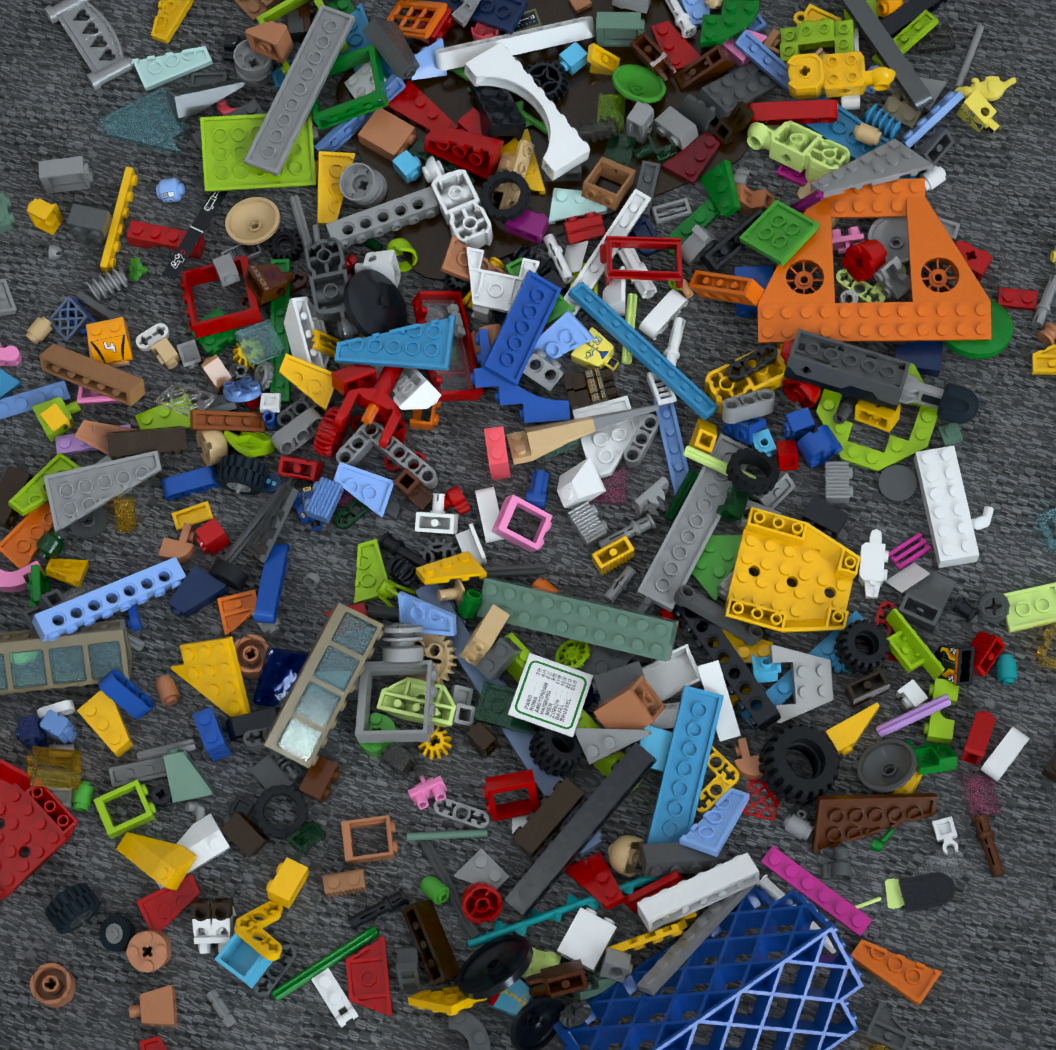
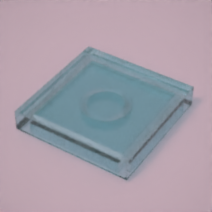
(259, 342)

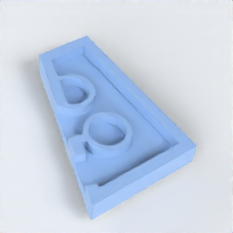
(365, 486)
(431, 617)

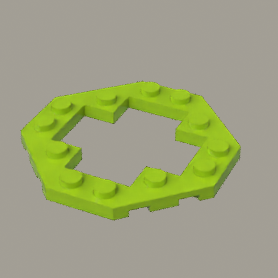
(896, 449)

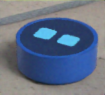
(272, 483)

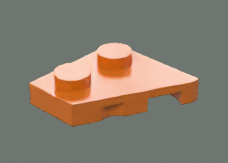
(236, 609)

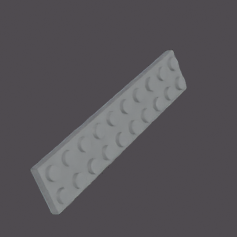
(299, 90)
(690, 530)

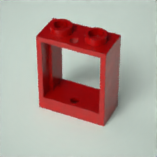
(508, 783)

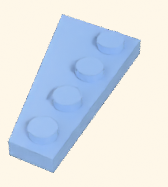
(932, 118)
(562, 336)
(716, 824)

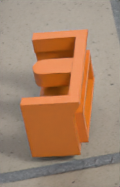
(416, 422)

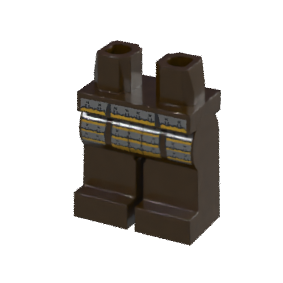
(589, 388)

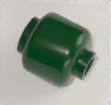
(50, 545)

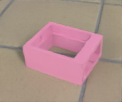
(505, 515)

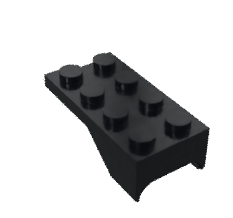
(497, 112)

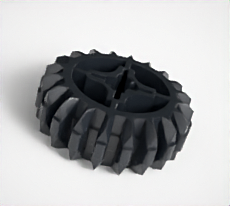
(553, 89)

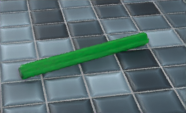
(324, 963)

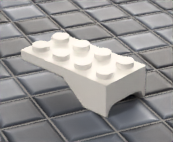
(671, 676)

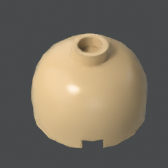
(213, 446)
(625, 851)

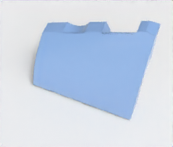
(427, 62)

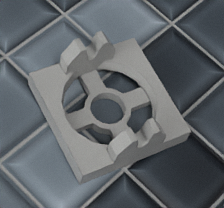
(652, 498)

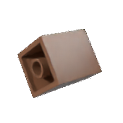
(630, 707)

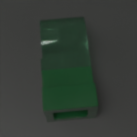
(734, 504)

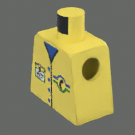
(978, 113)
(595, 353)

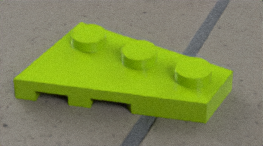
(369, 571)

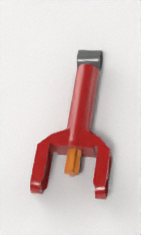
(375, 402)

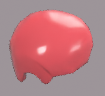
(482, 32)

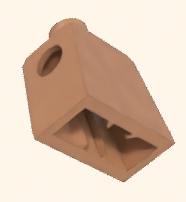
(157, 1008)

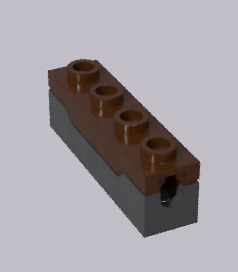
(300, 21)

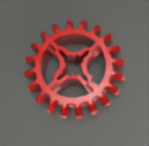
(328, 436)

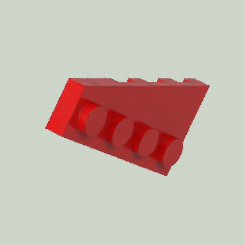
(419, 108)

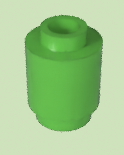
(82, 797)
(435, 889)

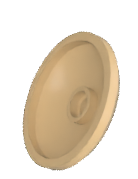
(250, 214)

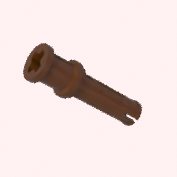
(986, 836)

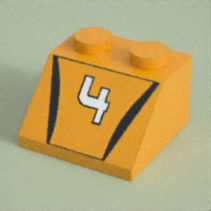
(110, 341)

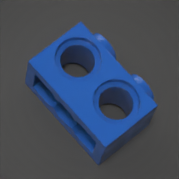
(798, 424)

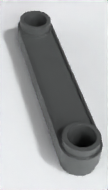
(711, 611)

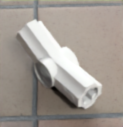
(632, 262)

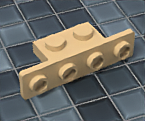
(519, 164)

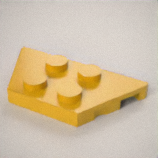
(533, 174)

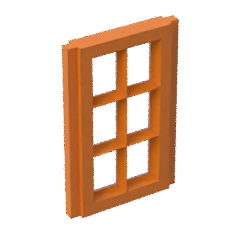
(413, 5)

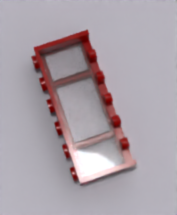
(455, 383)

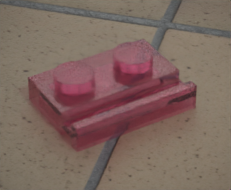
(980, 795)

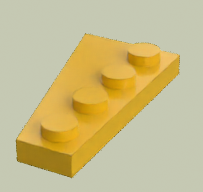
(328, 190)
(655, 936)

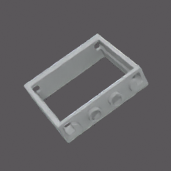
(381, 668)

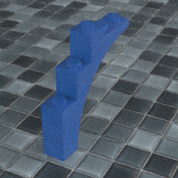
(533, 407)

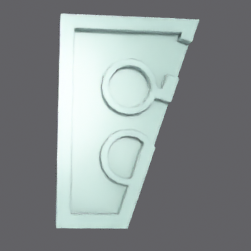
(570, 203)

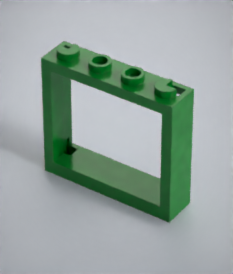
(360, 105)

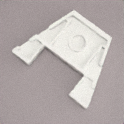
(495, 289)

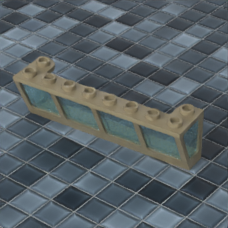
(65, 662)
(323, 685)

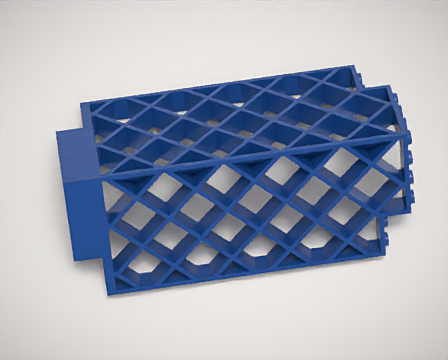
(719, 1005)

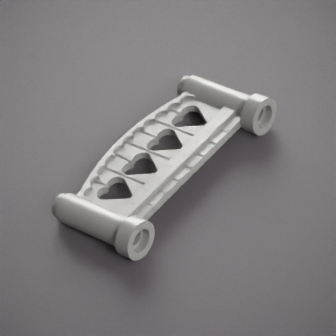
(101, 70)

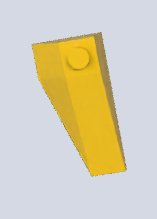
(157, 858)

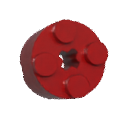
(864, 259)

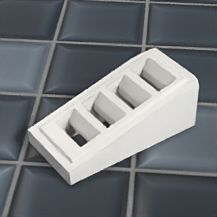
(651, 379)

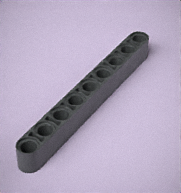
(888, 52)

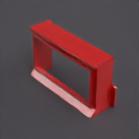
(641, 243)

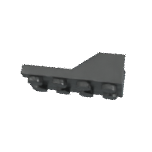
(740, 85)

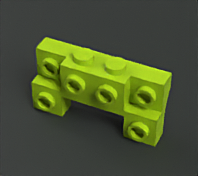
(817, 34)

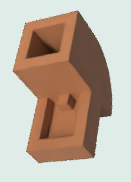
(753, 200)
(181, 549)
(747, 765)

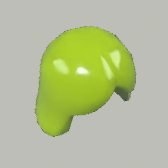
(400, 245)

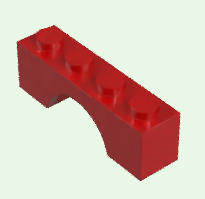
(148, 235)

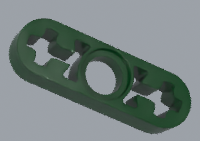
(350, 521)

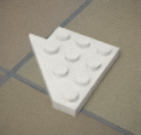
(609, 443)

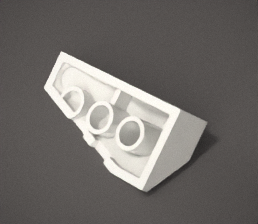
(414, 391)
(205, 841)

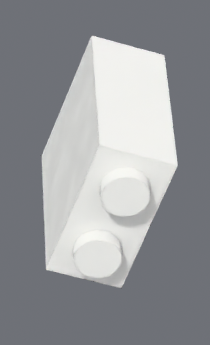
(587, 938)

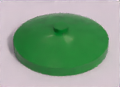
(1000, 337)

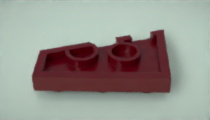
(694, 159)

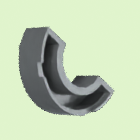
(471, 1029)

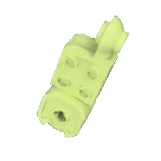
(799, 148)

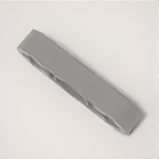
(477, 813)

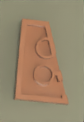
(96, 434)

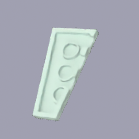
(171, 66)

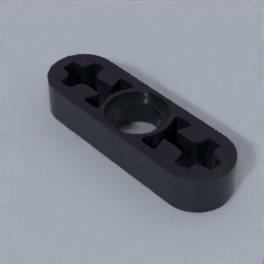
(737, 366)

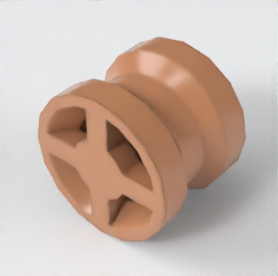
(1048, 334)

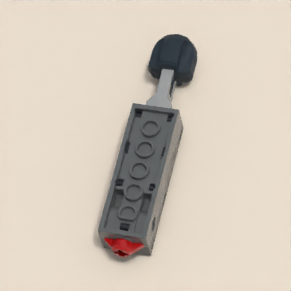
(871, 377)

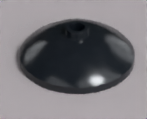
(534, 1022)

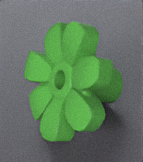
(136, 269)

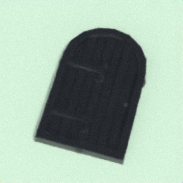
(926, 891)

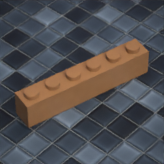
(92, 374)

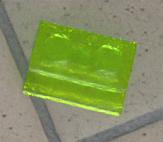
(614, 106)

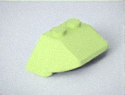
(407, 702)

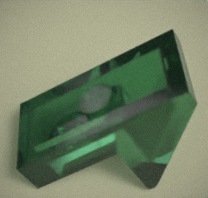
(306, 837)

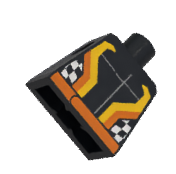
(957, 662)

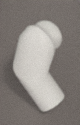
(984, 520)

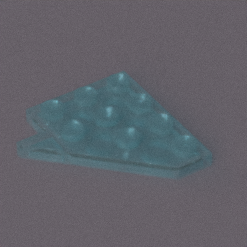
(146, 123)

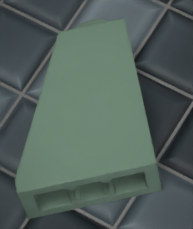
(184, 776)

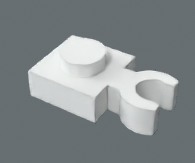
(946, 832)

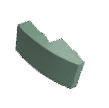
(596, 986)

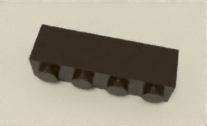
(147, 440)
(548, 817)
(431, 942)

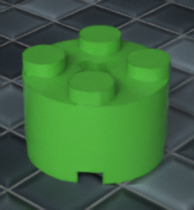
(378, 722)

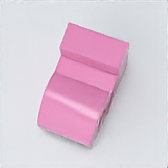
(9, 356)

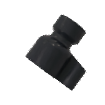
(230, 44)

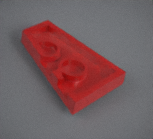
(676, 47)
(598, 880)

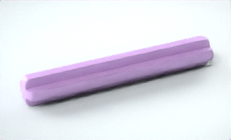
(913, 715)

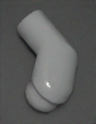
(196, 808)

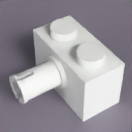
(437, 520)

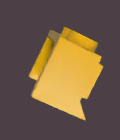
(45, 215)

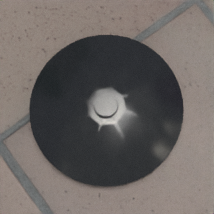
(374, 303)
(495, 967)

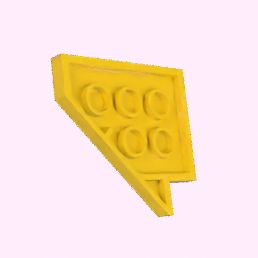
(215, 673)

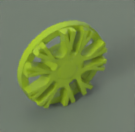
(573, 653)

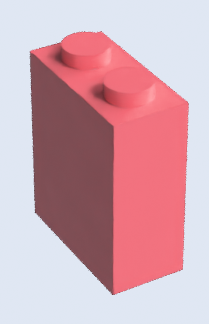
(497, 453)

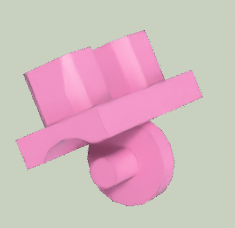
(843, 242)
(427, 789)

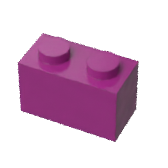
(529, 226)

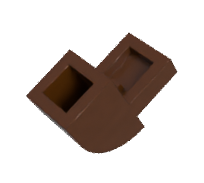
(411, 488)

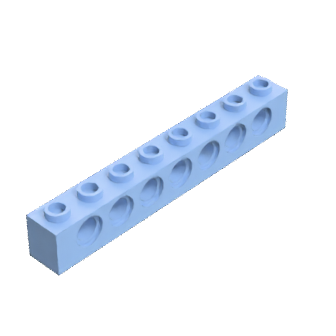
(49, 631)

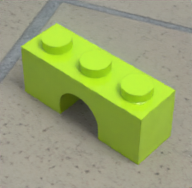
(939, 728)

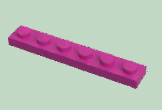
(816, 891)

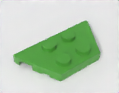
(716, 562)

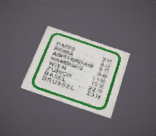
(550, 695)

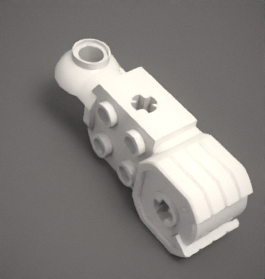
(459, 204)

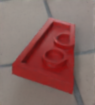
(666, 882)
(166, 904)

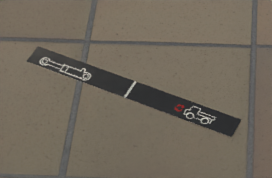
(193, 234)

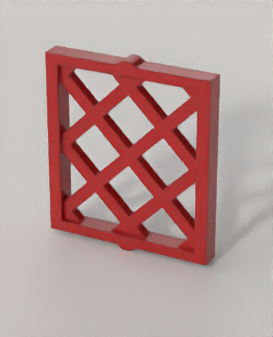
(767, 808)

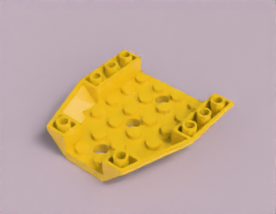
(793, 550)

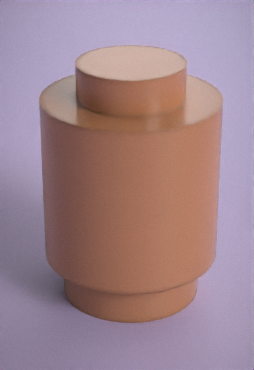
(167, 690)

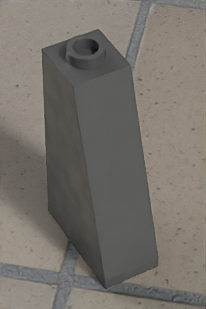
(392, 46)

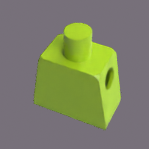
(68, 411)

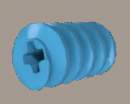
(882, 122)

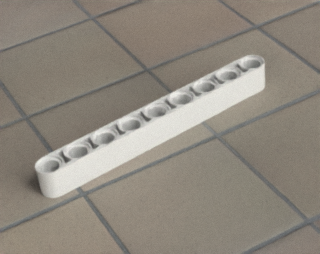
(518, 42)

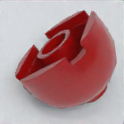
(801, 392)
(481, 902)

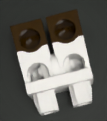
(212, 922)

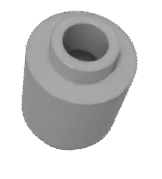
(798, 827)

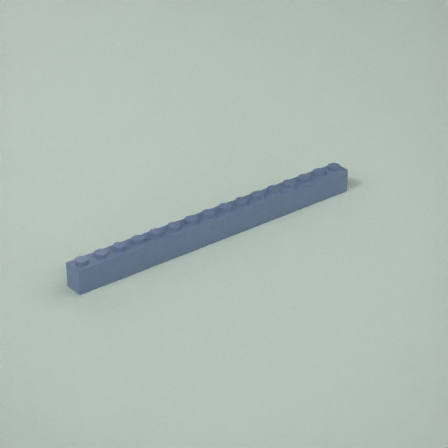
(519, 741)

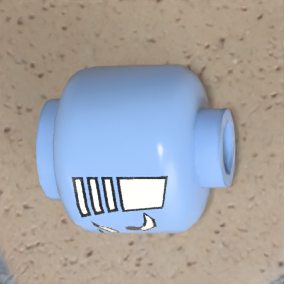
(170, 190)

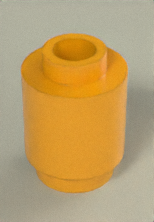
(886, 7)

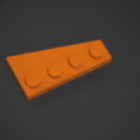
(21, 542)
(903, 975)

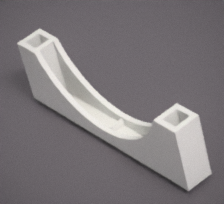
(500, 69)

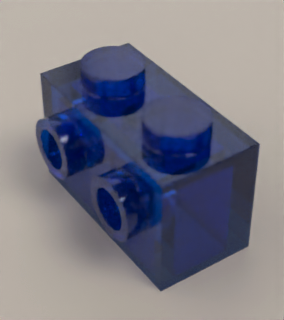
(30, 732)

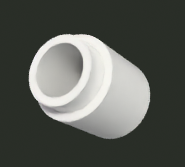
(934, 177)

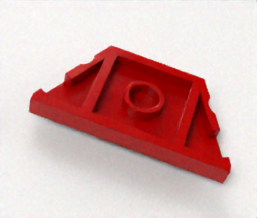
(370, 978)

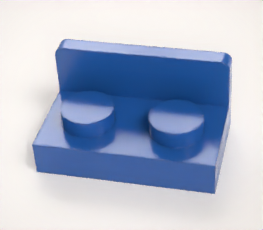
(743, 430)

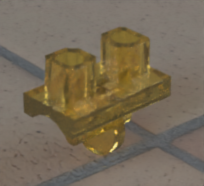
(125, 514)

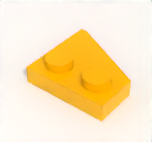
(1044, 361)

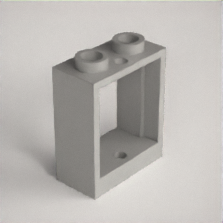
(65, 174)

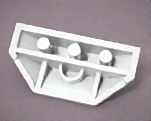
(299, 323)

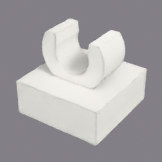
(270, 402)

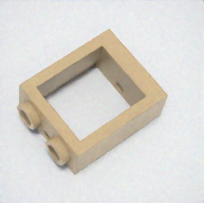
(484, 635)

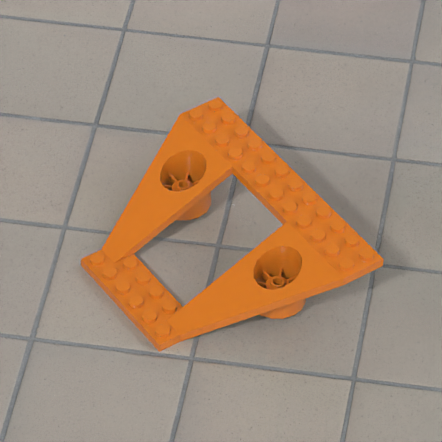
(931, 316)

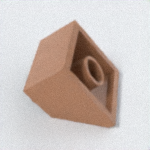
(270, 40)

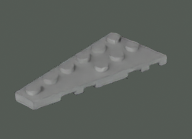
(875, 167)
(87, 488)

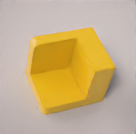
(55, 418)

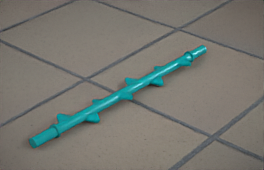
(555, 914)

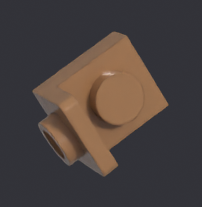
(773, 41)

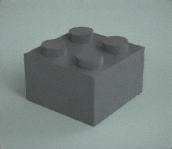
(89, 224)

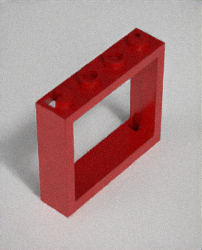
(223, 323)

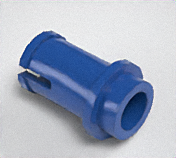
(270, 420)

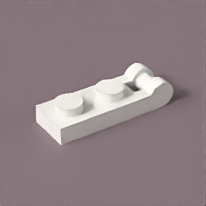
(334, 996)

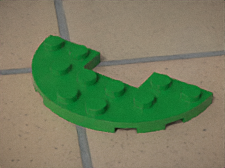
(735, 18)

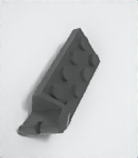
(606, 659)

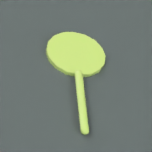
(893, 893)

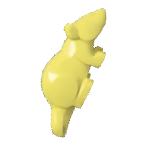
(990, 89)

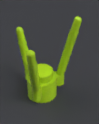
(387, 589)

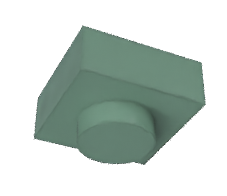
(950, 434)

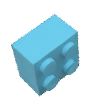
(242, 961)

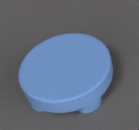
(241, 390)

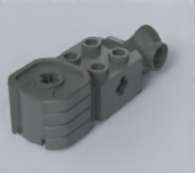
(327, 281)

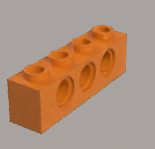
(726, 288)

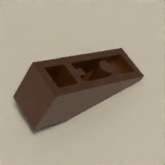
(705, 67)

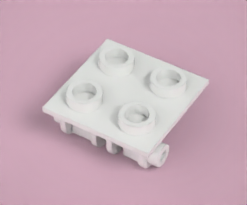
(362, 81)

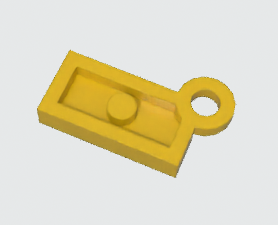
(814, 14)

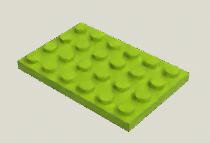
(227, 144)

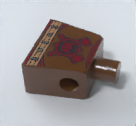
(267, 281)

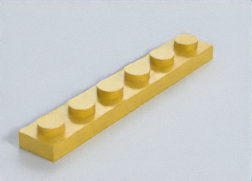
(117, 225)

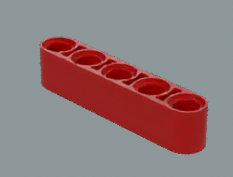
(797, 111)

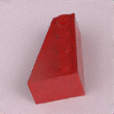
(465, 149)

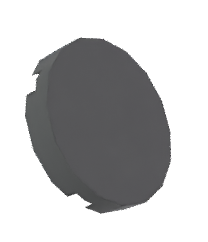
(897, 483)

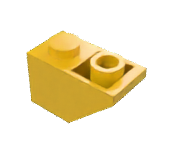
(704, 436)

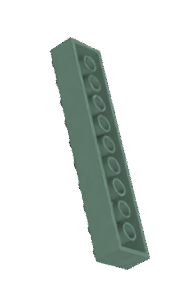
(581, 619)

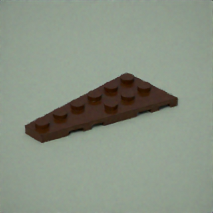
(859, 816)

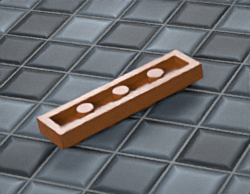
(226, 420)

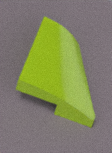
(250, 443)

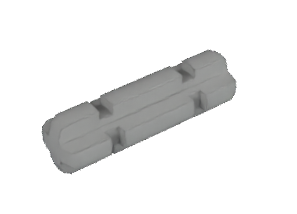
(459, 332)
(220, 1008)

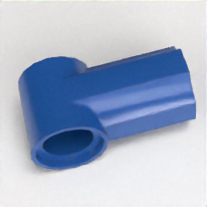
(538, 488)

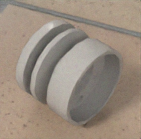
(251, 66)
(363, 185)
(402, 643)

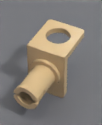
(455, 593)

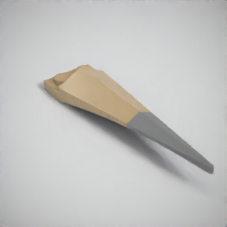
(544, 438)

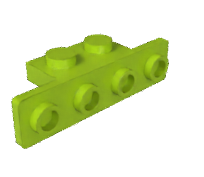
(909, 648)

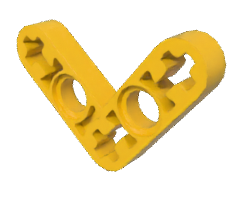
(719, 780)
(268, 947)

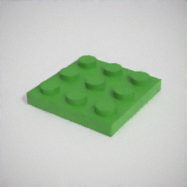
(779, 232)

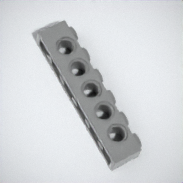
(389, 211)

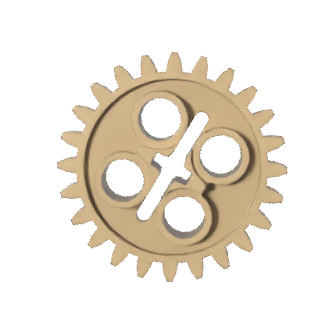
(430, 643)

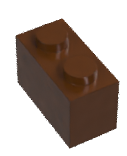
(319, 779)

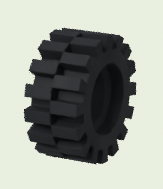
(290, 236)

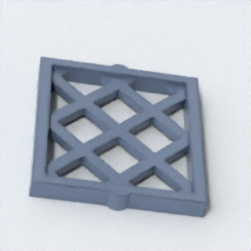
(76, 318)

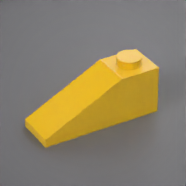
(850, 730)

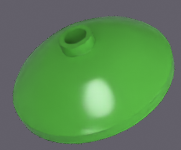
(638, 84)

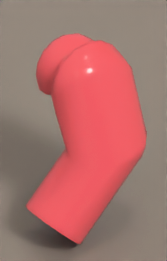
(224, 108)

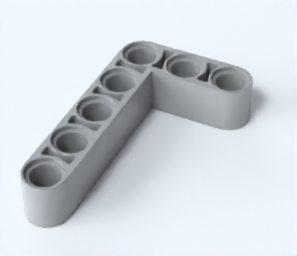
(390, 452)

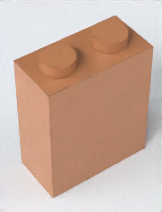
(387, 134)

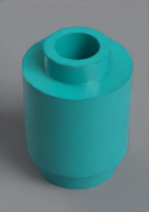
(1006, 669)

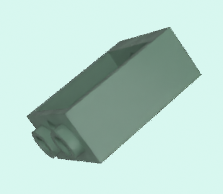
(618, 28)

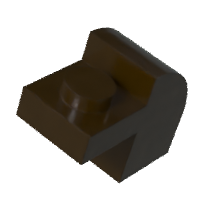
(735, 125)

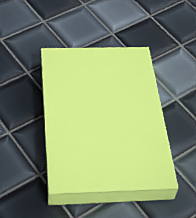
(1031, 607)

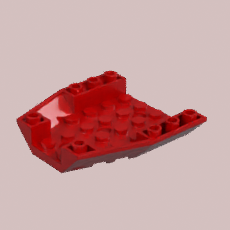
(31, 820)

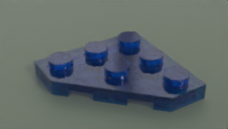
(278, 675)

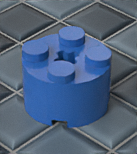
(819, 446)

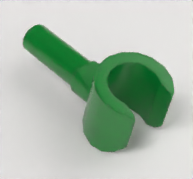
(877, 844)

